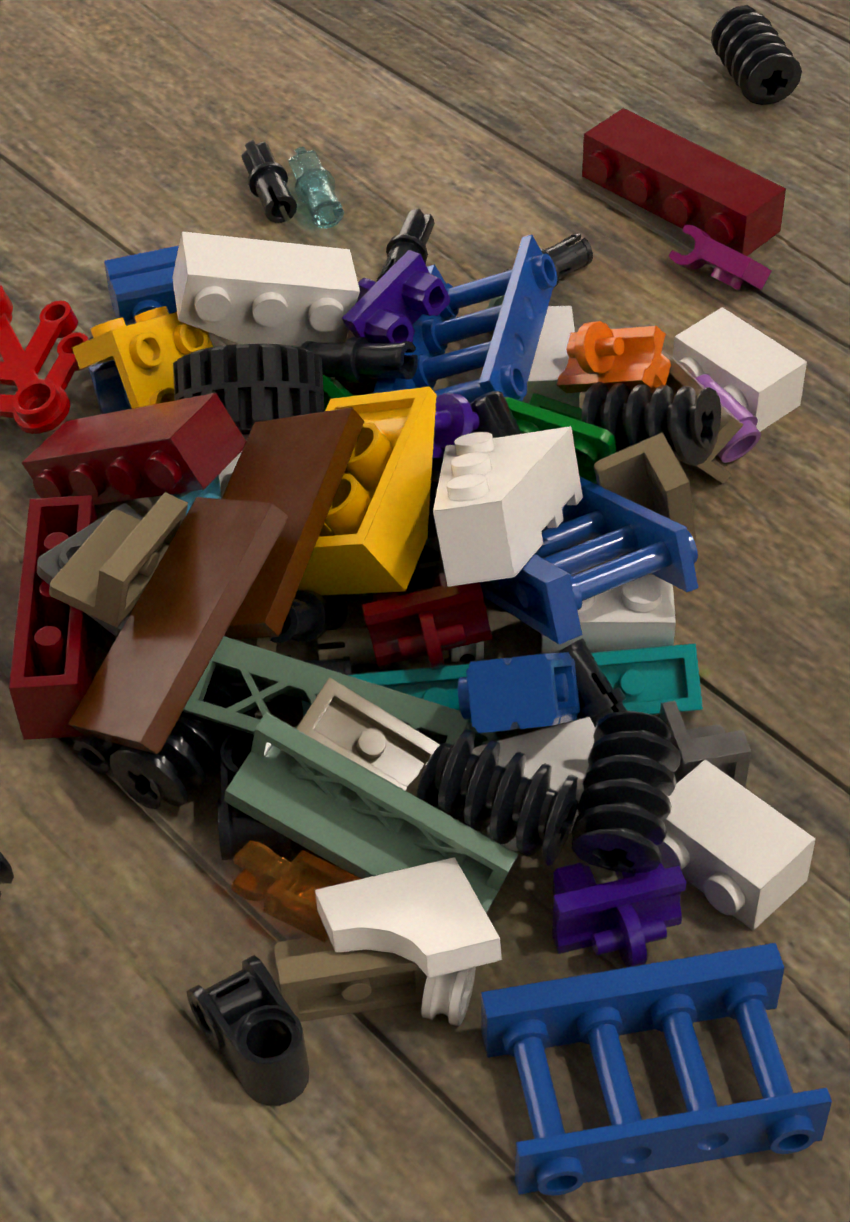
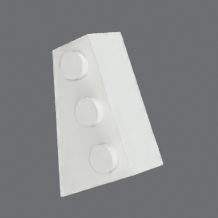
(264, 289)
(499, 499)

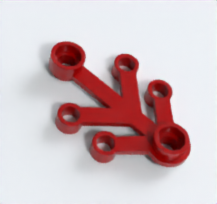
(38, 403)

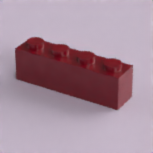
(682, 181)
(137, 452)
(52, 639)

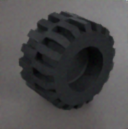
(253, 380)

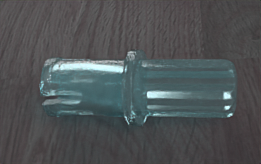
(316, 188)

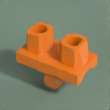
(614, 357)

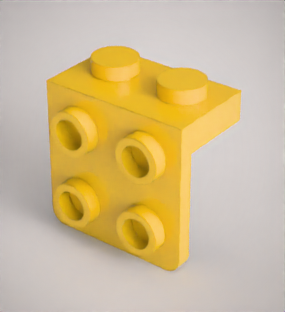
(143, 352)

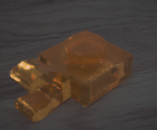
(287, 885)

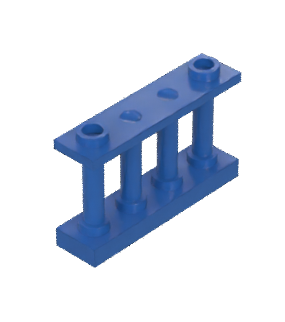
(515, 326)
(601, 529)
(638, 999)

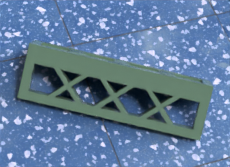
(304, 681)
(354, 813)

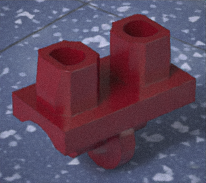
(426, 622)

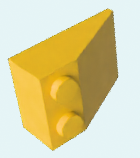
(382, 500)

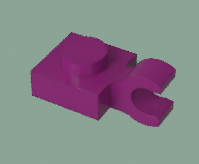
(729, 264)

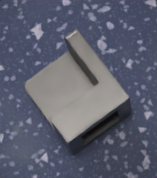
(724, 750)

